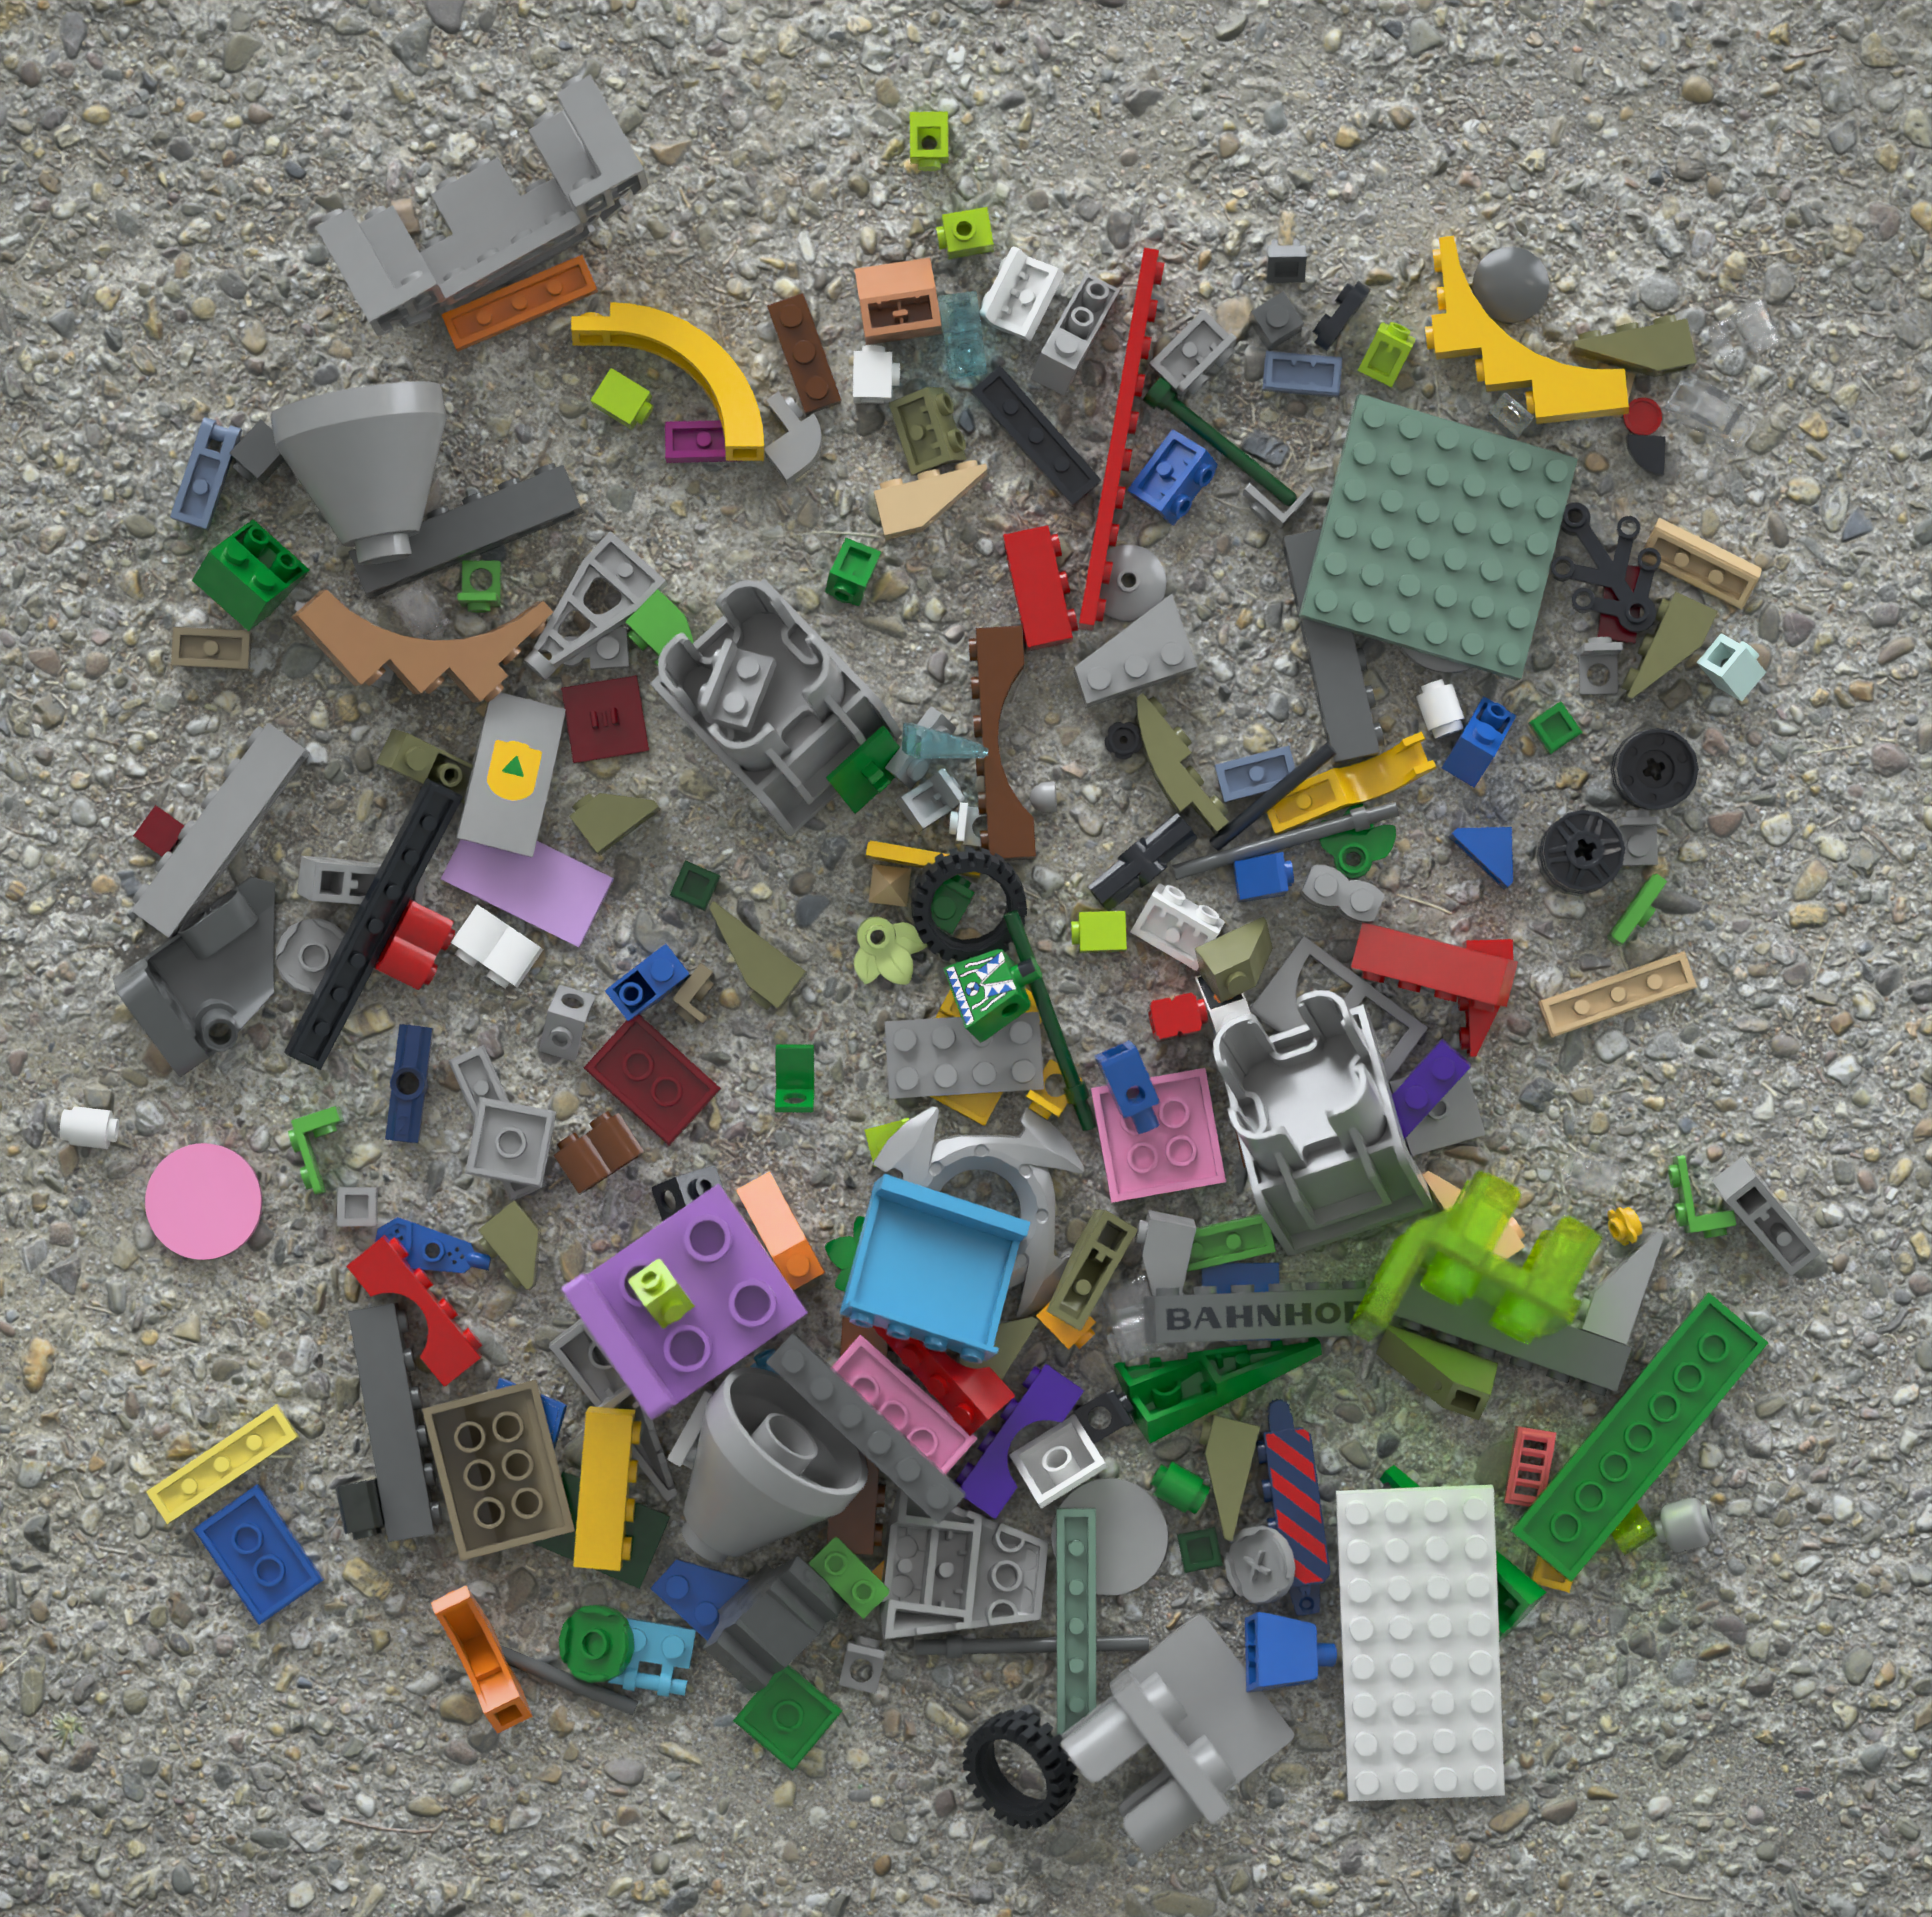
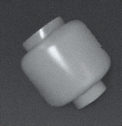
(1685, 1525)

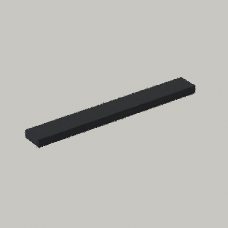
(373, 924)

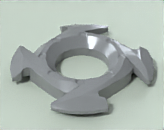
(1018, 1160)

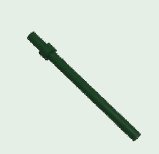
(1075, 1090)

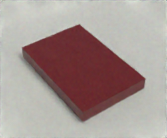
(652, 1078)

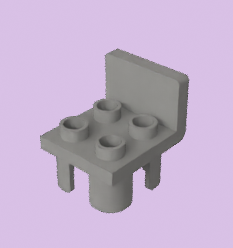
(808, 718)
(1318, 1124)
(1198, 1718)

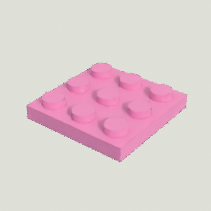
(1170, 1157)

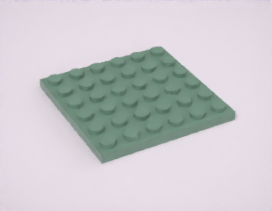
(1438, 537)

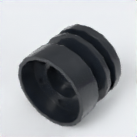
(1673, 781)
(1574, 874)

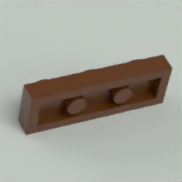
(804, 354)

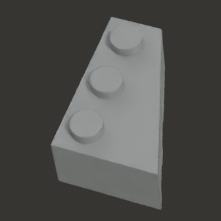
(1137, 657)

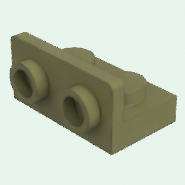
(928, 429)

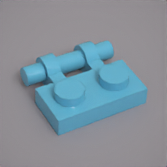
(660, 1645)

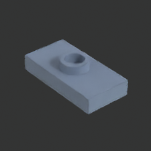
(1302, 374)

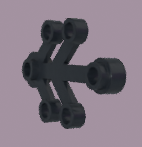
(1609, 573)

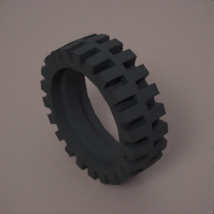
(944, 869)
(996, 1788)

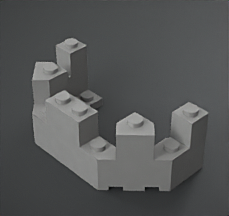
(491, 225)

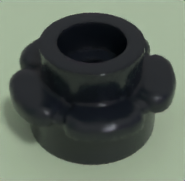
(1127, 730)

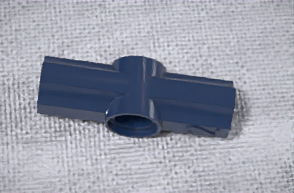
(411, 1057)

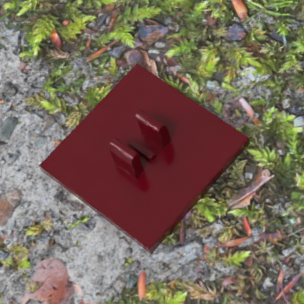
(605, 719)

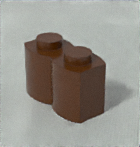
(598, 1152)

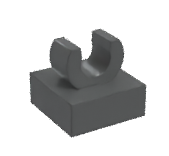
(1286, 262)

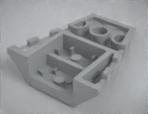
(957, 1572)

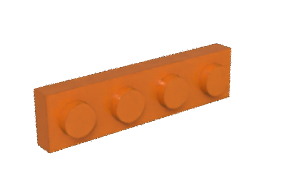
(519, 303)

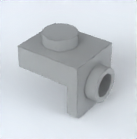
(931, 800)

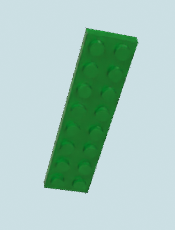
(1639, 1437)

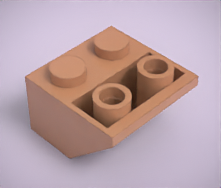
(898, 301)

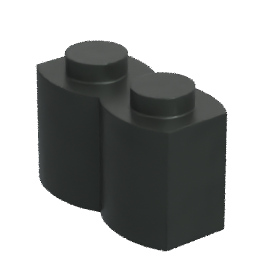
(360, 1508)

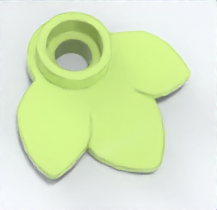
(891, 955)

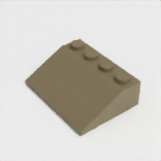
(498, 1470)

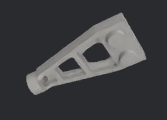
(623, 571)

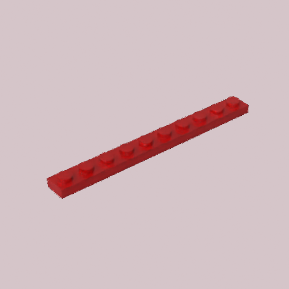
(1119, 456)

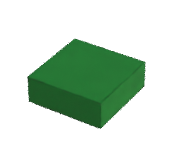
(1555, 728)

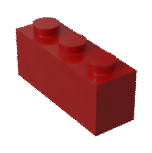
(1040, 587)

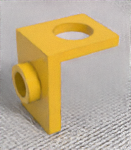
(1041, 1101)

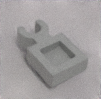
(606, 653)

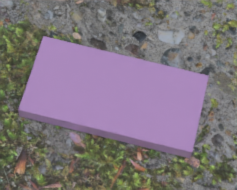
(540, 889)

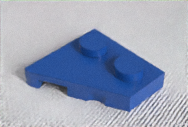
(697, 1593)

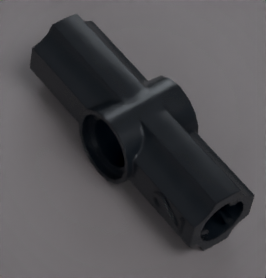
(1142, 862)

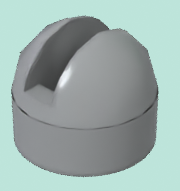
(1044, 797)

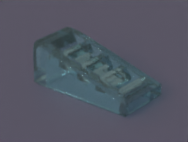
(930, 743)

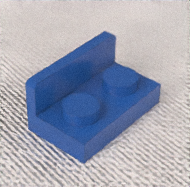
(1174, 477)

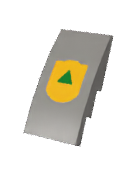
(511, 774)

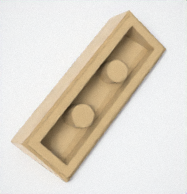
(1702, 563)

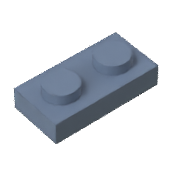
(1253, 773)

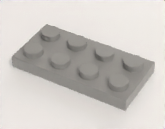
(946, 1059)

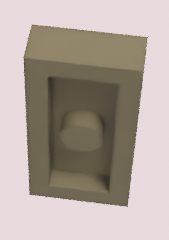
(211, 648)

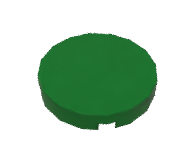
(596, 1643)

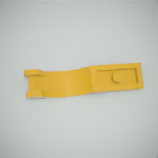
(1352, 785)

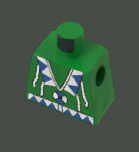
(991, 990)

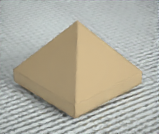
(889, 885)

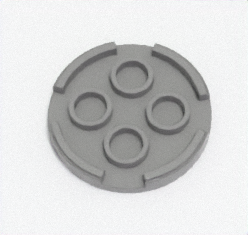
(1128, 1533)

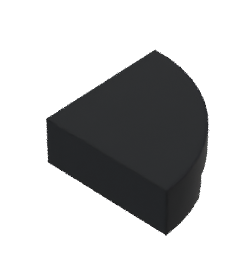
(1648, 452)

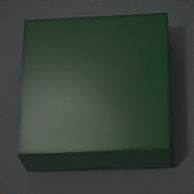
(695, 885)
(1199, 1549)

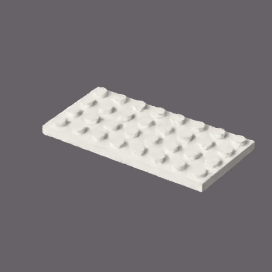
(1420, 1642)

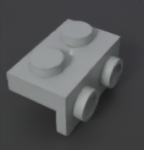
(1194, 354)

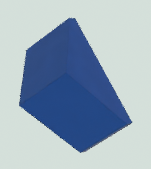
(1489, 850)

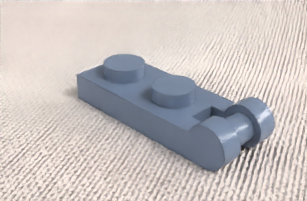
(205, 475)

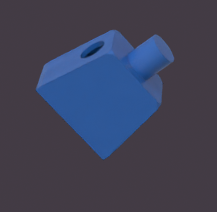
(1121, 1070)
(1283, 1652)

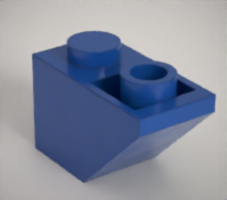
(1479, 741)
(1262, 877)
(648, 983)

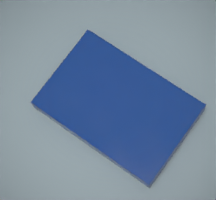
(258, 1554)

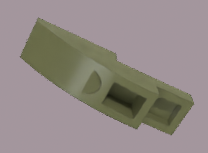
(1165, 752)

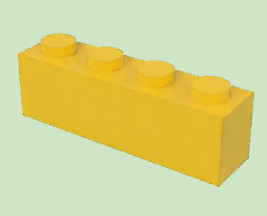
(604, 1488)

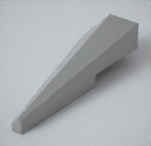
(606, 1388)

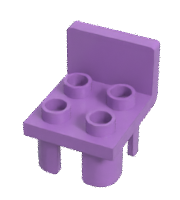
(724, 1272)

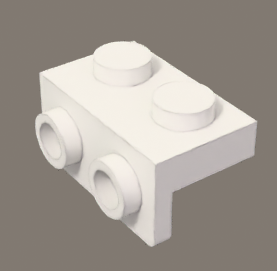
(1020, 294)

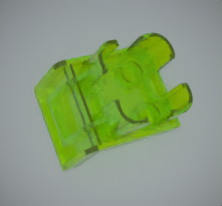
(1461, 1264)

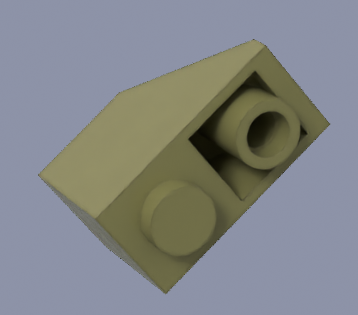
(516, 1241)

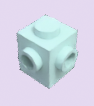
(1732, 666)

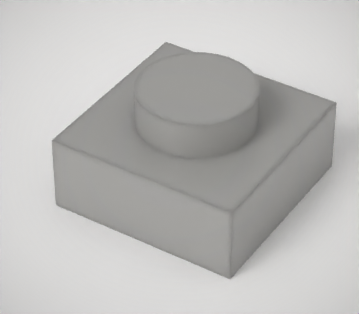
(357, 1206)

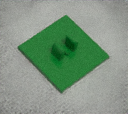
(864, 771)

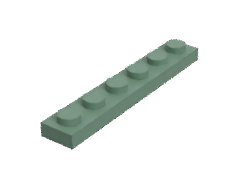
(1075, 1615)

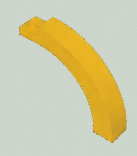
(695, 354)

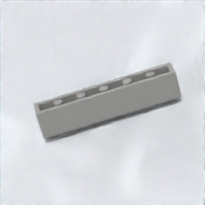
(220, 830)

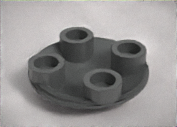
(1511, 284)

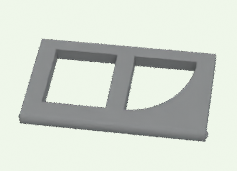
(1280, 1011)

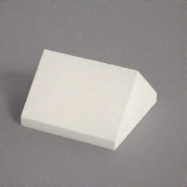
(1058, 1461)

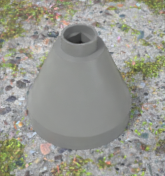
(366, 460)
(765, 1467)

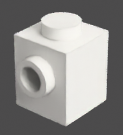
(874, 375)

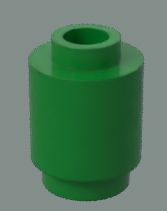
(1179, 1487)

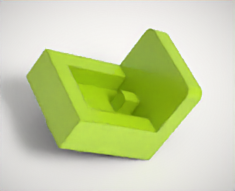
(661, 1293)

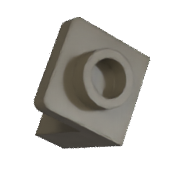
(697, 987)

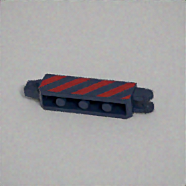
(1295, 1503)

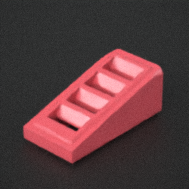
(1546, 1454)

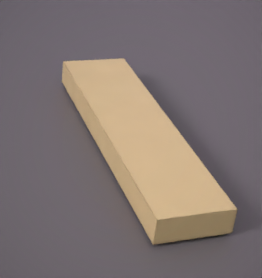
(1617, 994)

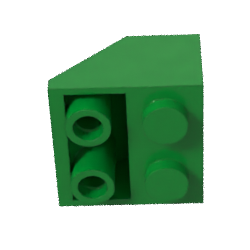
(249, 574)

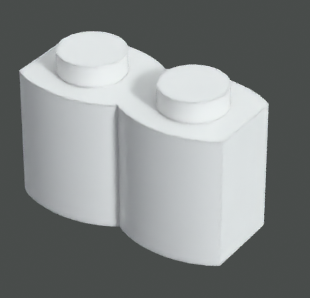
(495, 946)

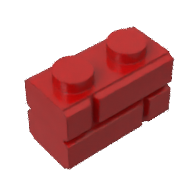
(1176, 1017)

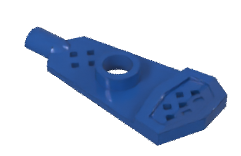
(419, 1237)

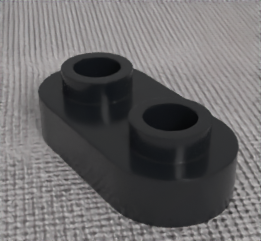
(1331, 327)

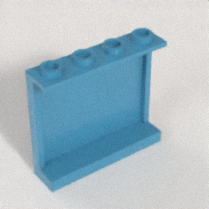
(933, 1268)

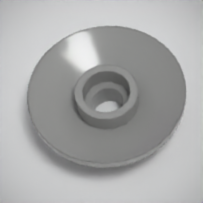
(1150, 585)

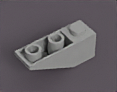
(1074, 334)

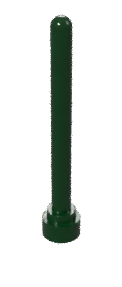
(1164, 398)

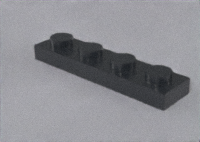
(1036, 436)

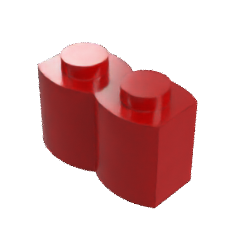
(415, 944)

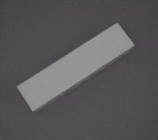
(479, 1079)

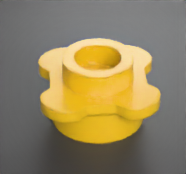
(1624, 1225)

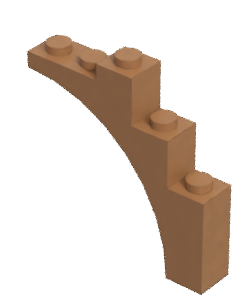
(363, 648)

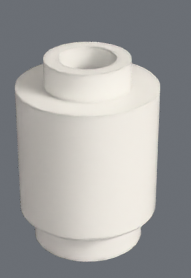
(1440, 708)
(89, 1127)

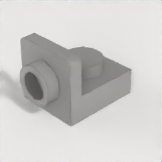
(1639, 838)

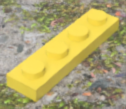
(222, 1464)

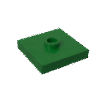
(788, 1716)

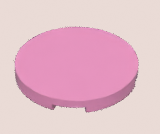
(203, 1201)

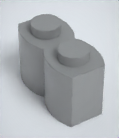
(1352, 899)

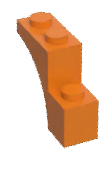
(483, 1659)

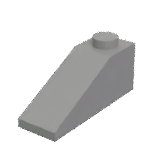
(341, 880)
(1766, 1216)
(1166, 1248)
(1617, 1298)

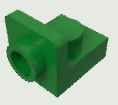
(852, 572)
(951, 903)

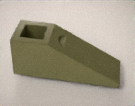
(1646, 350)
(1679, 633)
(421, 760)
(1442, 1372)

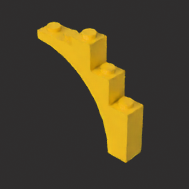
(1559, 389)

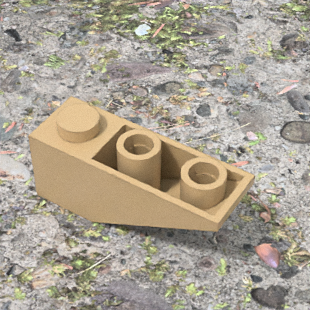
(917, 504)

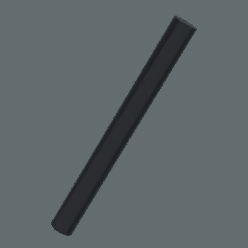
(1272, 796)

